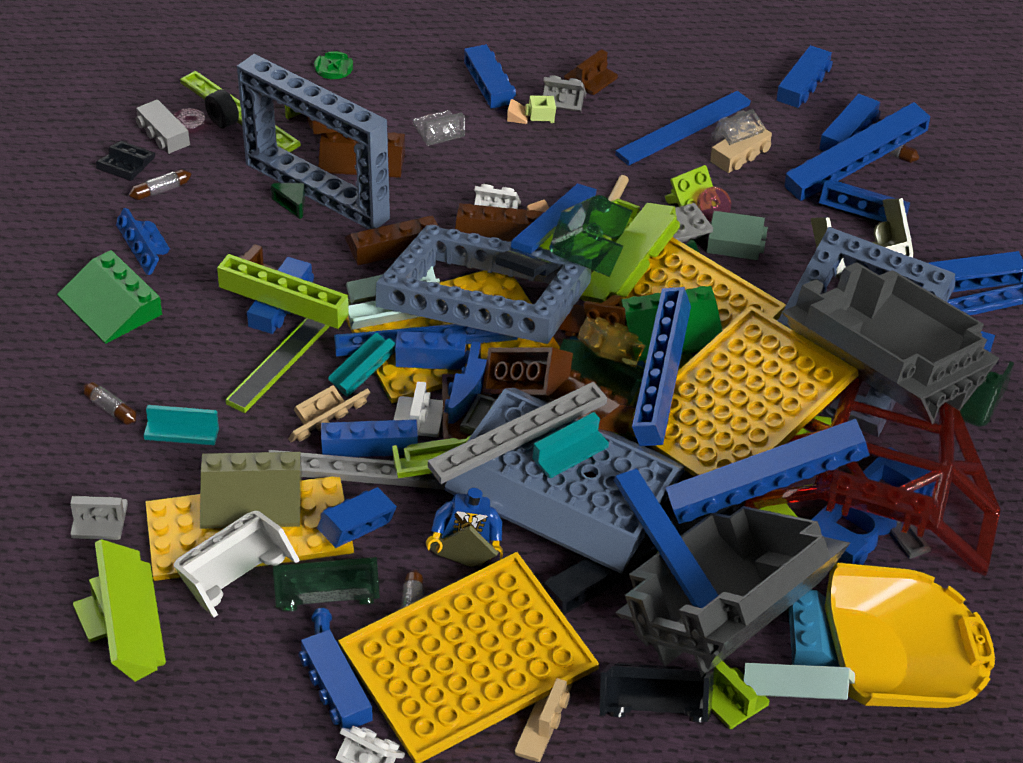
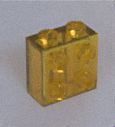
(611, 341)

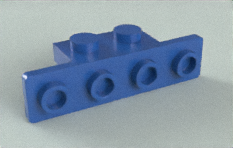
(142, 239)

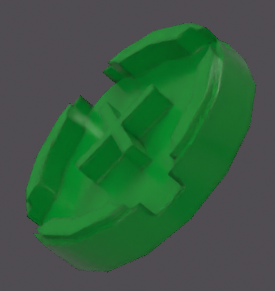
(333, 65)

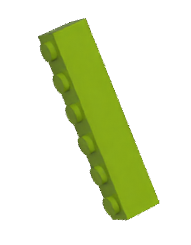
(283, 291)

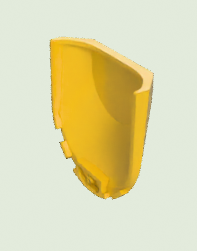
(906, 638)

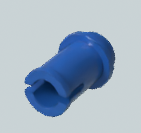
(321, 619)

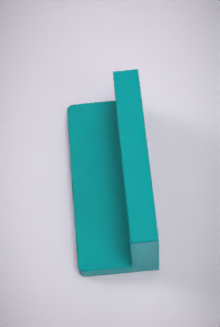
(362, 364)
(181, 425)
(569, 446)

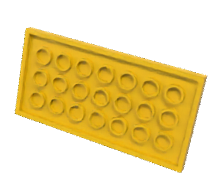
(687, 268)
(176, 527)

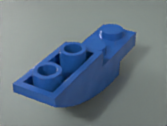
(466, 384)

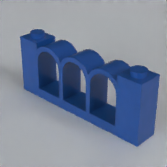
(860, 545)

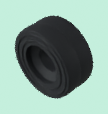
(221, 108)

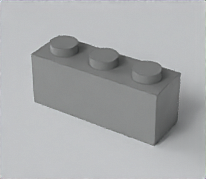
(162, 126)

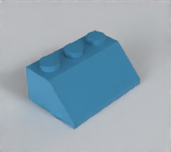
(811, 632)

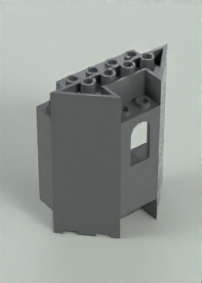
(896, 338)
(758, 569)

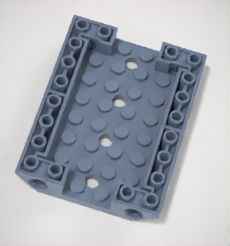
(569, 508)

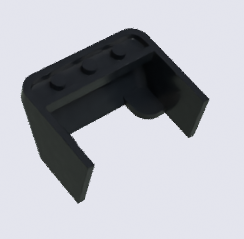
(656, 690)

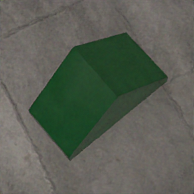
(289, 196)

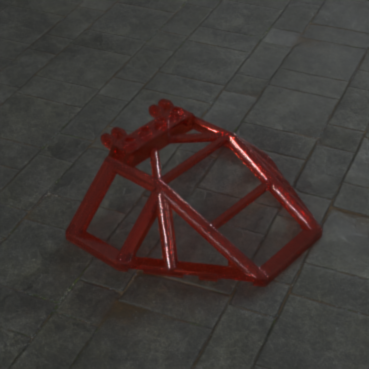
(901, 502)

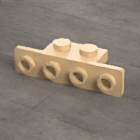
(323, 408)
(542, 722)

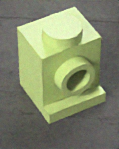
(541, 108)

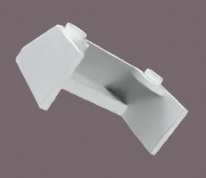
(231, 555)

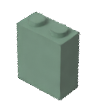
(737, 235)

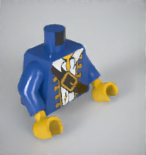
(466, 511)

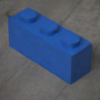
(430, 350)
(356, 517)

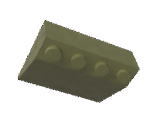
(250, 482)

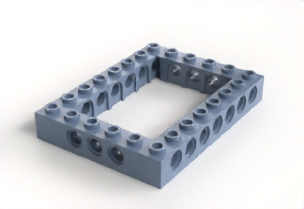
(264, 81)
(880, 260)
(403, 290)

